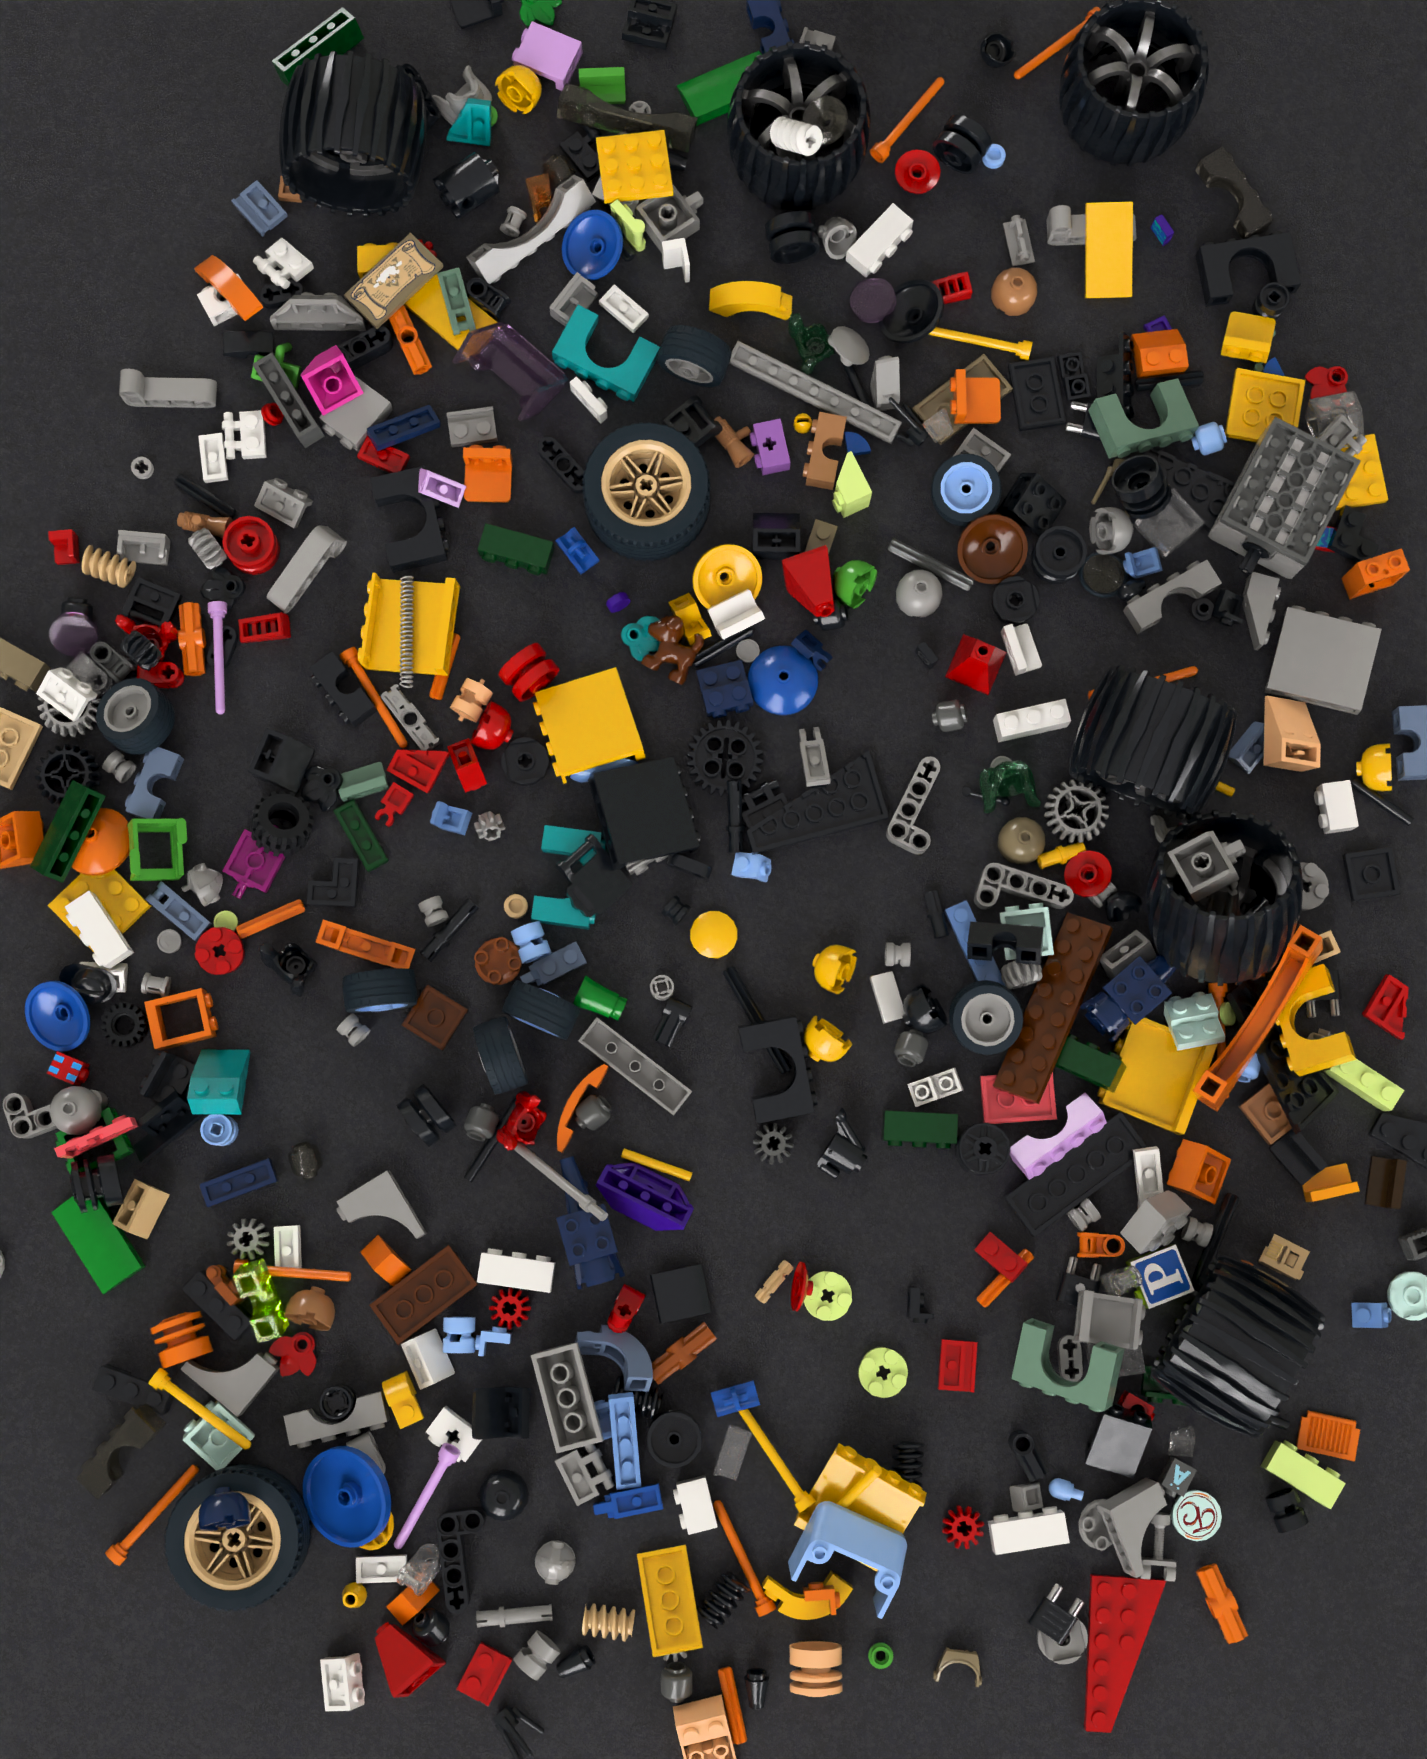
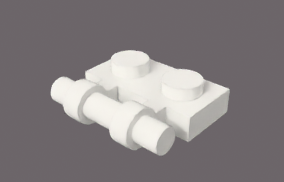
(287, 258)
(252, 435)

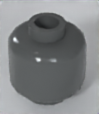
(950, 715)
(911, 1048)
(593, 1112)
(481, 1122)
(676, 1682)

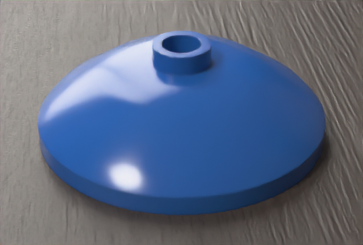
(584, 240)
(779, 695)
(57, 1016)

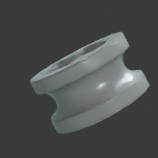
(136, 462)

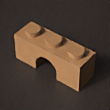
(828, 431)

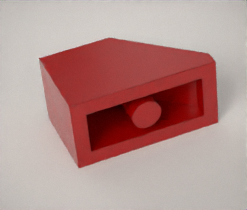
(467, 765)

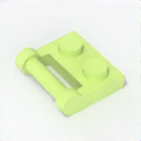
(630, 227)

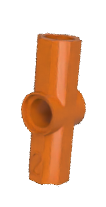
(413, 350)
(192, 639)
(1221, 1603)

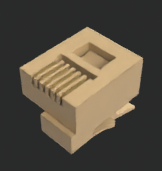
(1284, 1257)

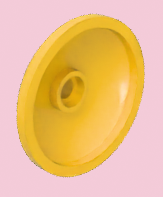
(741, 569)

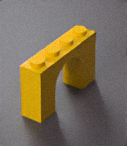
(1312, 1055)

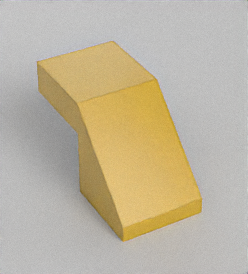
(688, 611)

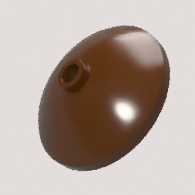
(1000, 561)

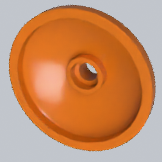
(107, 847)

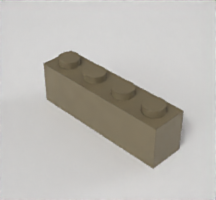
(21, 667)

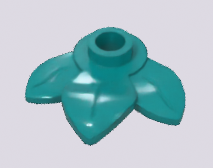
(644, 641)

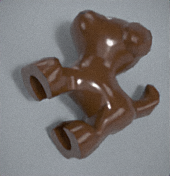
(669, 632)

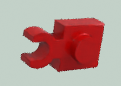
(396, 801)

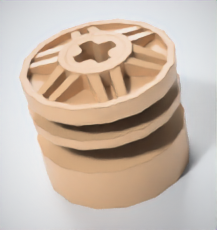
(815, 1675)

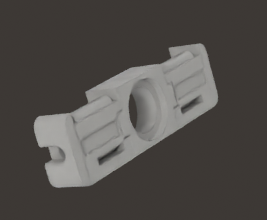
(400, 708)

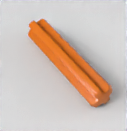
(440, 681)
(270, 918)
(1000, 1283)
(732, 1705)

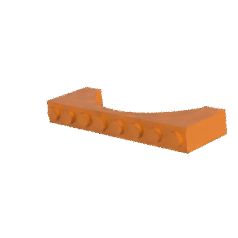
(1226, 1070)

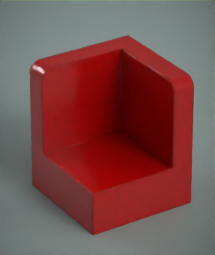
(65, 546)

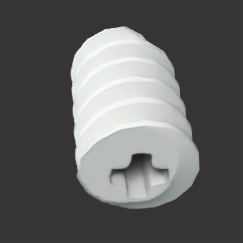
(796, 136)

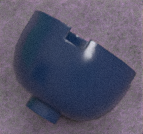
(224, 1510)

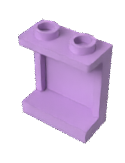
(548, 53)

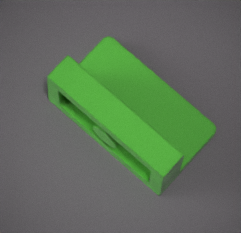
(605, 83)

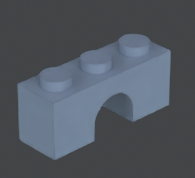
(1413, 723)
(158, 765)

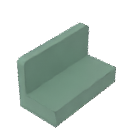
(363, 782)

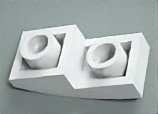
(935, 1087)

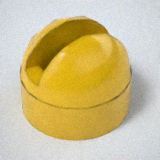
(802, 427)

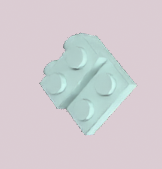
(1034, 916)
(1193, 1021)
(210, 1442)

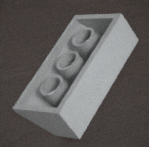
(567, 1397)

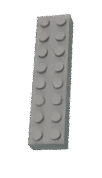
(635, 1066)

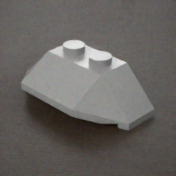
(317, 312)

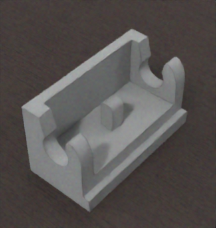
(577, 292)
(143, 547)

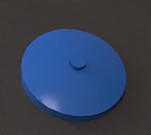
(346, 1496)

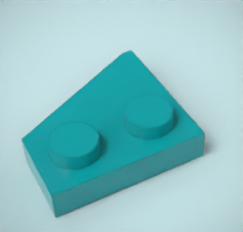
(472, 123)

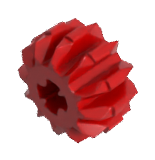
(508, 1316)
(956, 1534)

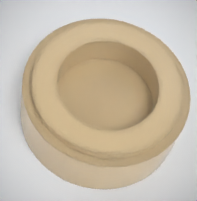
(516, 906)

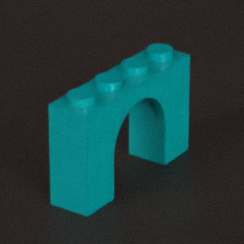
(624, 379)
(560, 911)

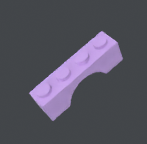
(1035, 1154)

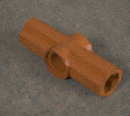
(682, 1352)

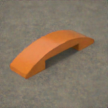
(229, 286)
(364, 946)
(594, 1079)

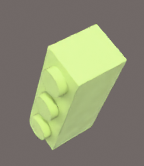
(1366, 1084)
(1303, 1473)

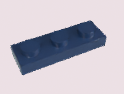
(403, 427)
(238, 1182)

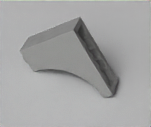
(383, 1198)
(235, 1387)
(1127, 1519)

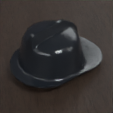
(90, 982)

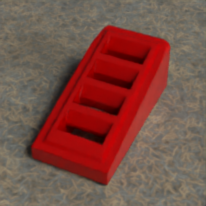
(954, 280)
(279, 628)

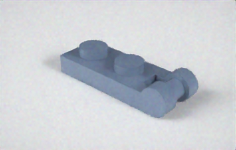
(179, 911)

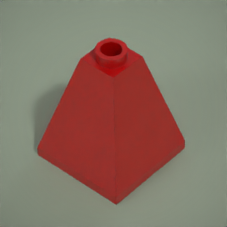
(810, 580)
(975, 664)
(405, 1660)

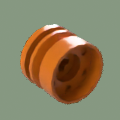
(181, 1339)

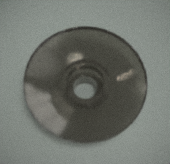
(826, 109)

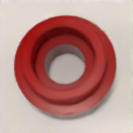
(272, 414)

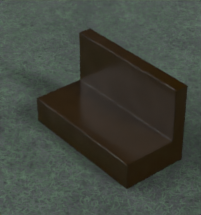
(1385, 1182)

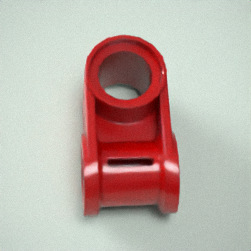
(159, 675)
(625, 1308)

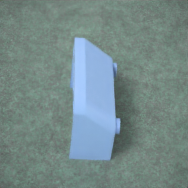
(858, 1537)

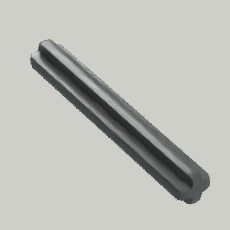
(931, 564)

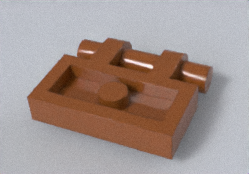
(224, 1285)

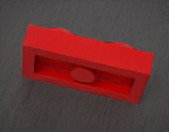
(388, 459)
(1001, 1257)

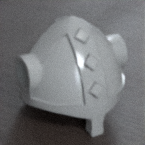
(836, 236)
(204, 883)
(555, 1561)

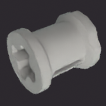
(513, 221)
(1098, 899)
(156, 985)

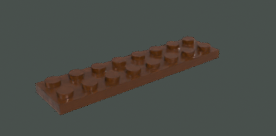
(1053, 1007)

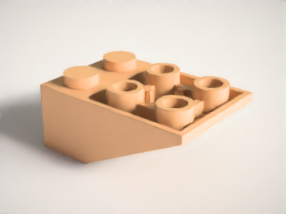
(1289, 736)
(704, 1729)

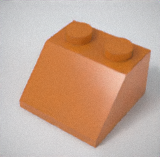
(1159, 353)
(20, 838)
(1198, 1171)

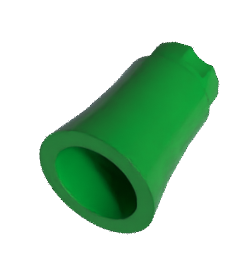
(599, 999)

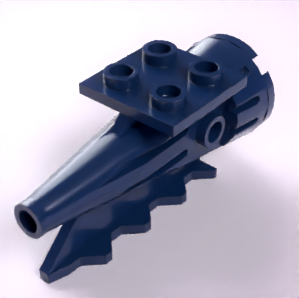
(1130, 994)
(586, 1238)

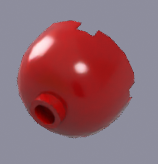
(492, 727)

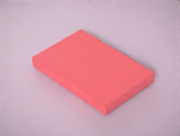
(1007, 1108)

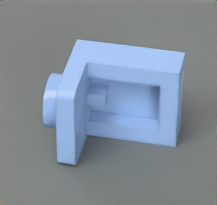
(751, 866)
(497, 1335)

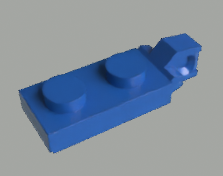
(630, 1502)

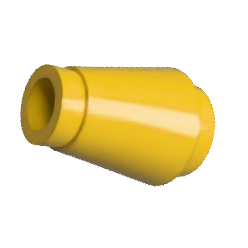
(357, 1591)

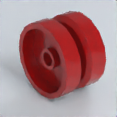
(238, 541)
(528, 672)

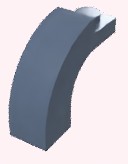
(622, 1349)

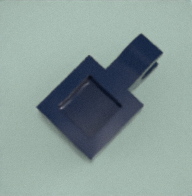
(811, 647)

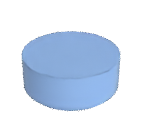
(994, 157)

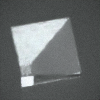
(939, 425)
(1182, 1442)

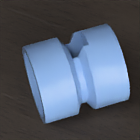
(531, 942)
(219, 1129)
(459, 1325)

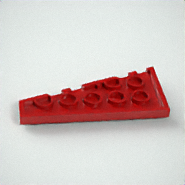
(1117, 1628)

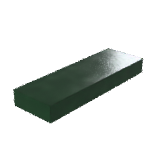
(361, 835)

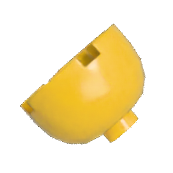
(519, 88)
(1376, 767)
(833, 967)
(825, 1041)

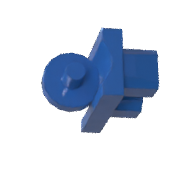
(577, 550)
(735, 1398)

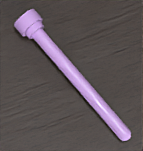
(217, 612)
(447, 1455)

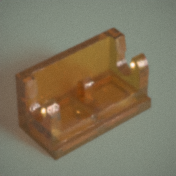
(538, 194)

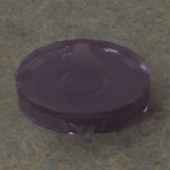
(873, 300)
(73, 633)

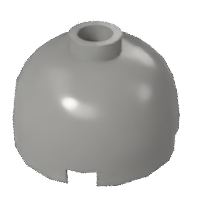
(1110, 530)
(919, 593)
(75, 1110)

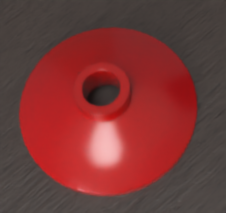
(917, 162)
(1086, 863)
(800, 1286)

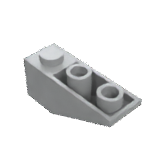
(885, 382)
(1258, 603)

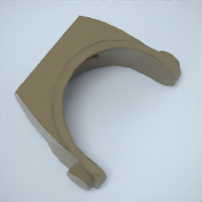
(959, 1656)

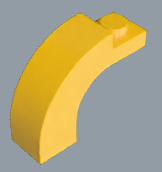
(750, 296)
(795, 1605)

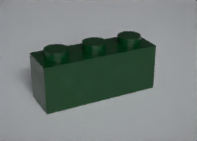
(515, 549)
(1091, 1064)
(919, 1128)

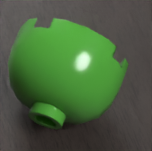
(852, 581)

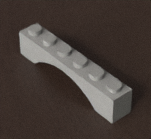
(568, 202)

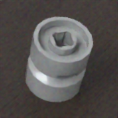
(536, 1656)

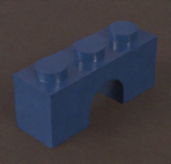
(767, 14)

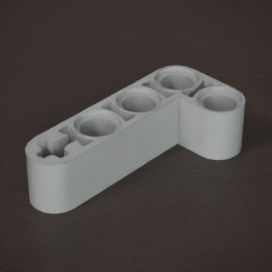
(1068, 228)
(166, 392)
(305, 566)
(916, 802)
(1025, 891)
(32, 1116)

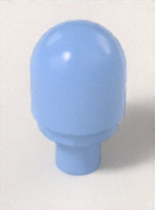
(1064, 1490)

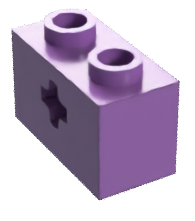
(770, 433)

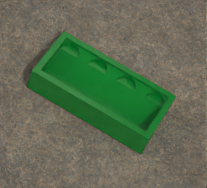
(711, 92)
(99, 1243)

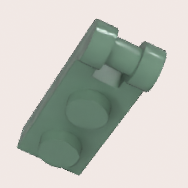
(456, 300)

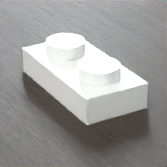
(623, 308)
(583, 392)
(213, 457)
(287, 1246)
(379, 1568)

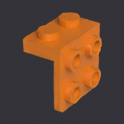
(975, 399)
(487, 474)

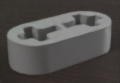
(1076, 1357)

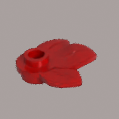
(1323, 381)
(293, 1356)

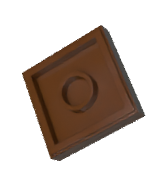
(435, 1017)

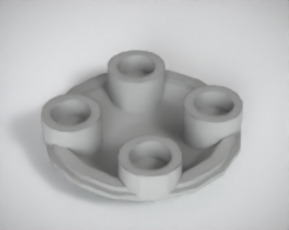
(849, 346)
(1093, 1527)

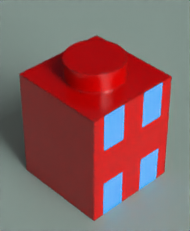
(69, 1069)

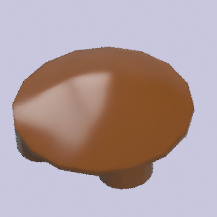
(498, 961)

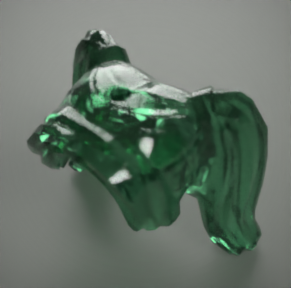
(806, 339)
(1007, 780)

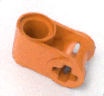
(1094, 1245)

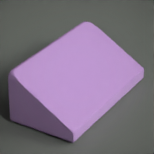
(440, 488)

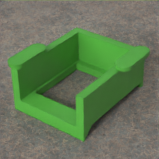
(178, 836)

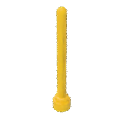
(1021, 349)
(162, 1381)
(802, 1499)

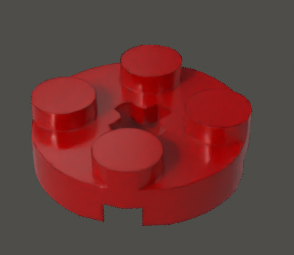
(214, 938)

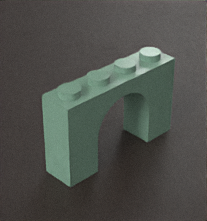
(1123, 437)
(1034, 1369)

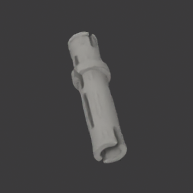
(514, 1615)

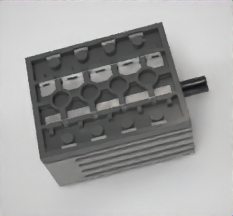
(1283, 499)

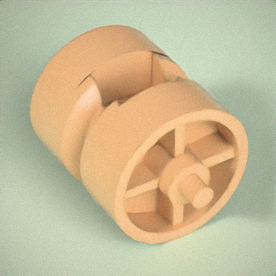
(470, 702)

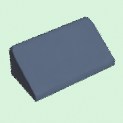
(1249, 748)

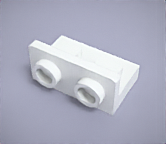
(66, 692)
(342, 1682)

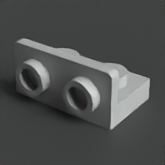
(282, 502)

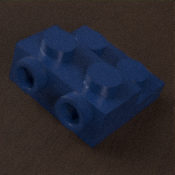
(725, 689)

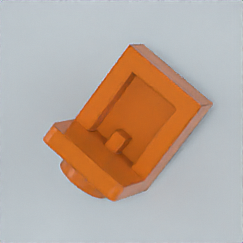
(817, 1591)

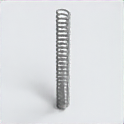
(408, 600)

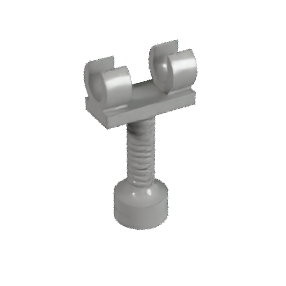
(1160, 1520)

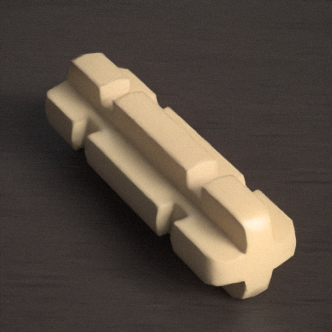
(774, 1281)

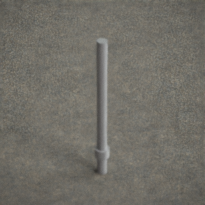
(585, 1202)

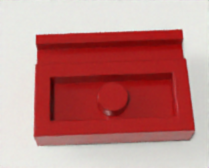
(957, 1365)
(484, 1673)

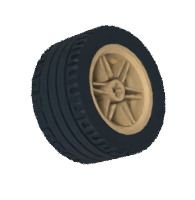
(662, 452)
(284, 1542)

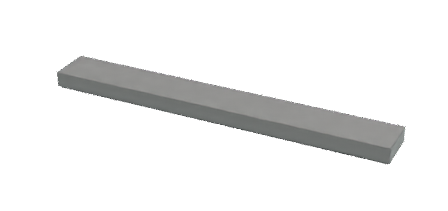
(814, 392)

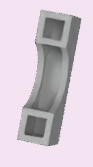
(1196, 582)
(307, 1425)

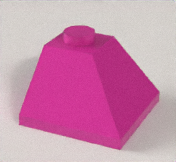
(331, 380)

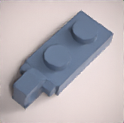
(555, 965)

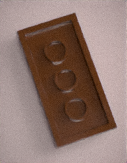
(423, 1294)

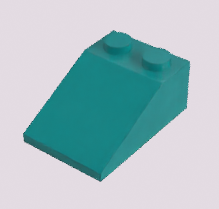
(218, 1082)

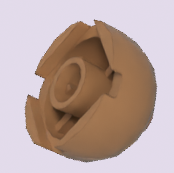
(1014, 291)
(311, 1308)

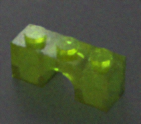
(268, 1314)

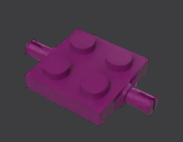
(251, 865)

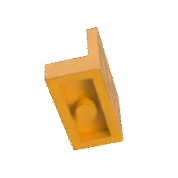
(1329, 1183)

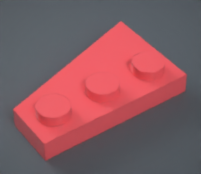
(96, 1137)

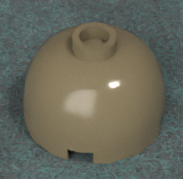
(1021, 840)

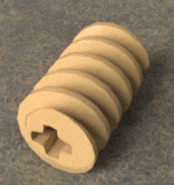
(107, 568)
(608, 1622)

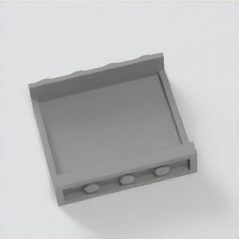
(1323, 660)

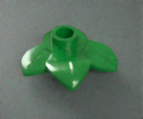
(538, 9)

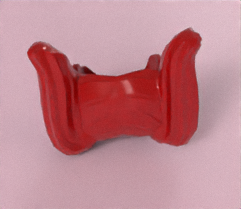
(158, 636)
(517, 1131)

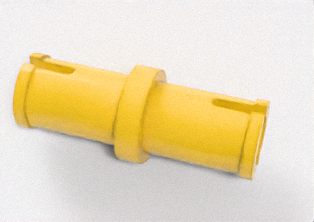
(1060, 855)

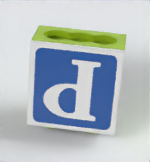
(1162, 1276)

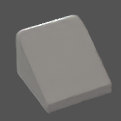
(1026, 1497)

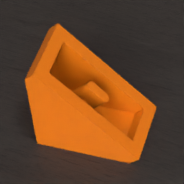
(385, 1261)
(408, 1604)

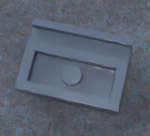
(259, 208)

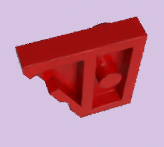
(418, 766)
(1388, 1006)

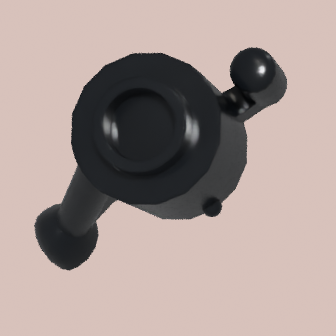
(843, 1150)

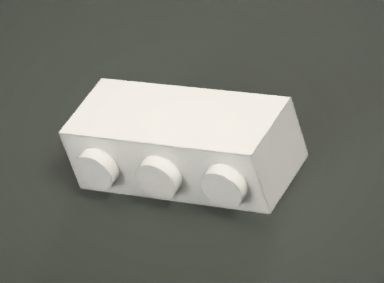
(880, 241)
(1031, 720)
(98, 930)
(516, 1271)
(1028, 1530)

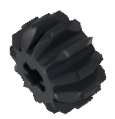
(141, 650)

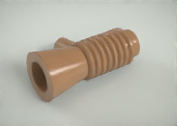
(731, 442)
(194, 521)

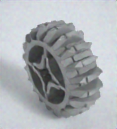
(50, 714)
(1080, 820)

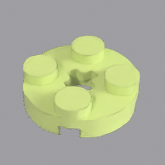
(841, 1299)
(877, 1385)

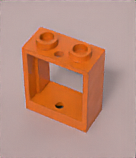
(1380, 571)
(157, 1024)

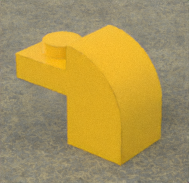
(401, 1397)

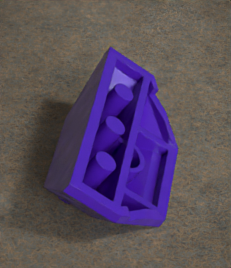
(645, 1196)

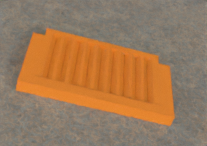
(1328, 1435)

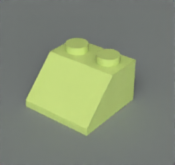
(851, 489)

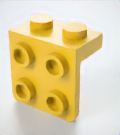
(1248, 337)

